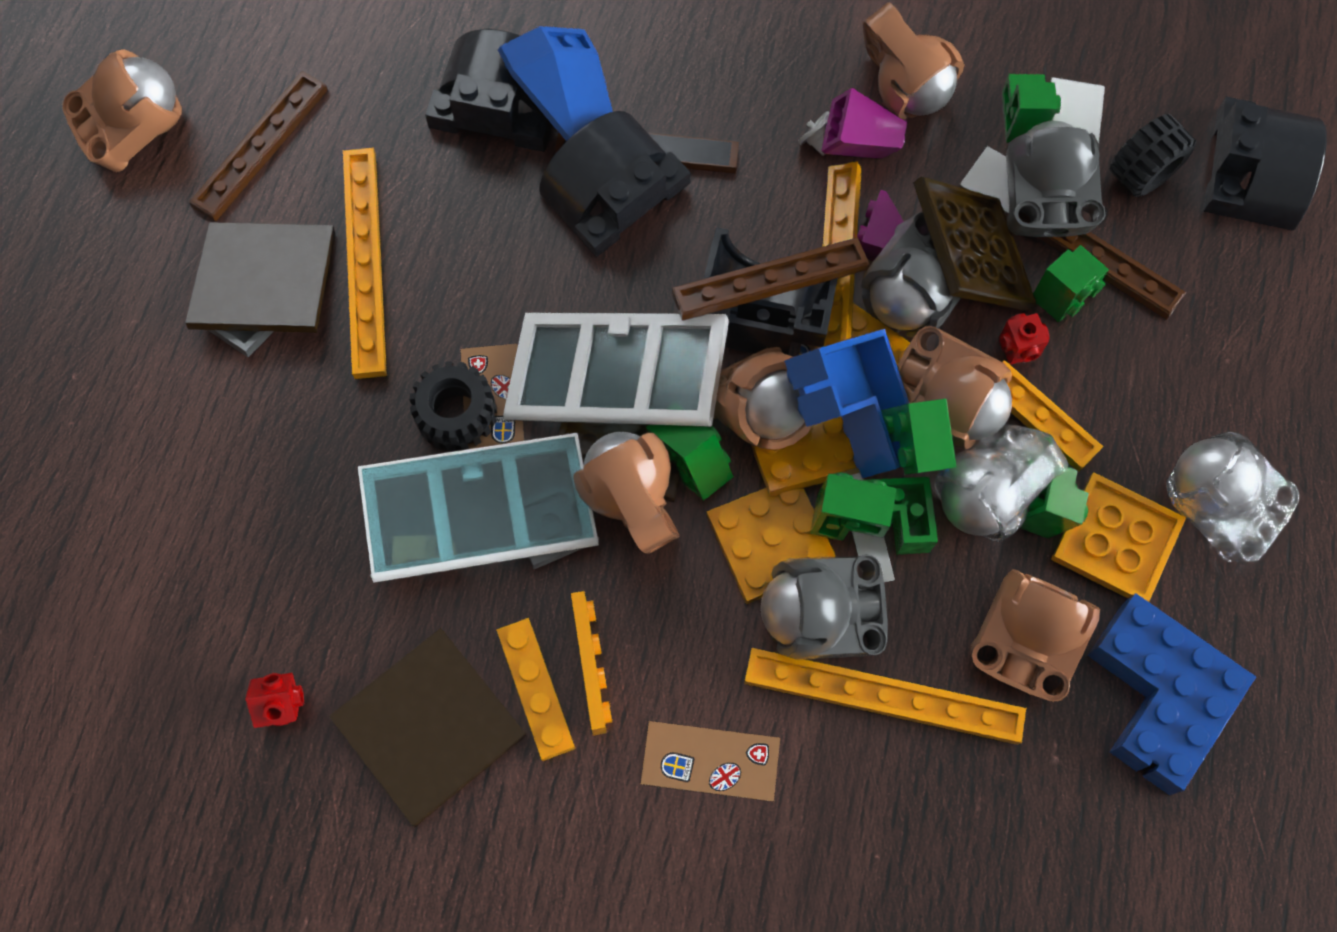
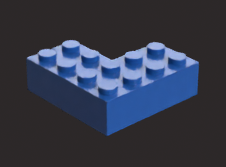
(856, 383)
(1185, 687)

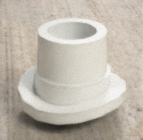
(816, 134)

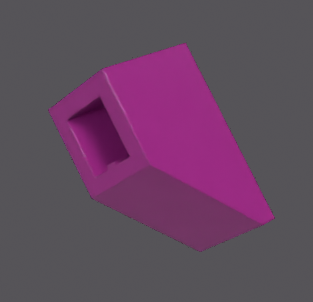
(881, 226)

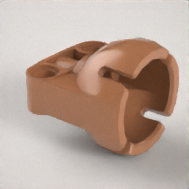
(1035, 634)

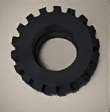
(1152, 155)
(443, 384)

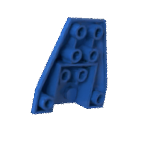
(559, 75)

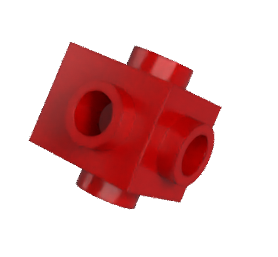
(1023, 338)
(274, 700)

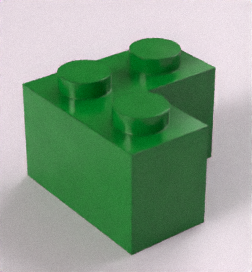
(1027, 103)
(1069, 283)
(922, 435)
(696, 456)
(852, 506)
(1057, 507)
(913, 515)

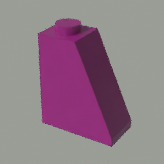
(862, 128)

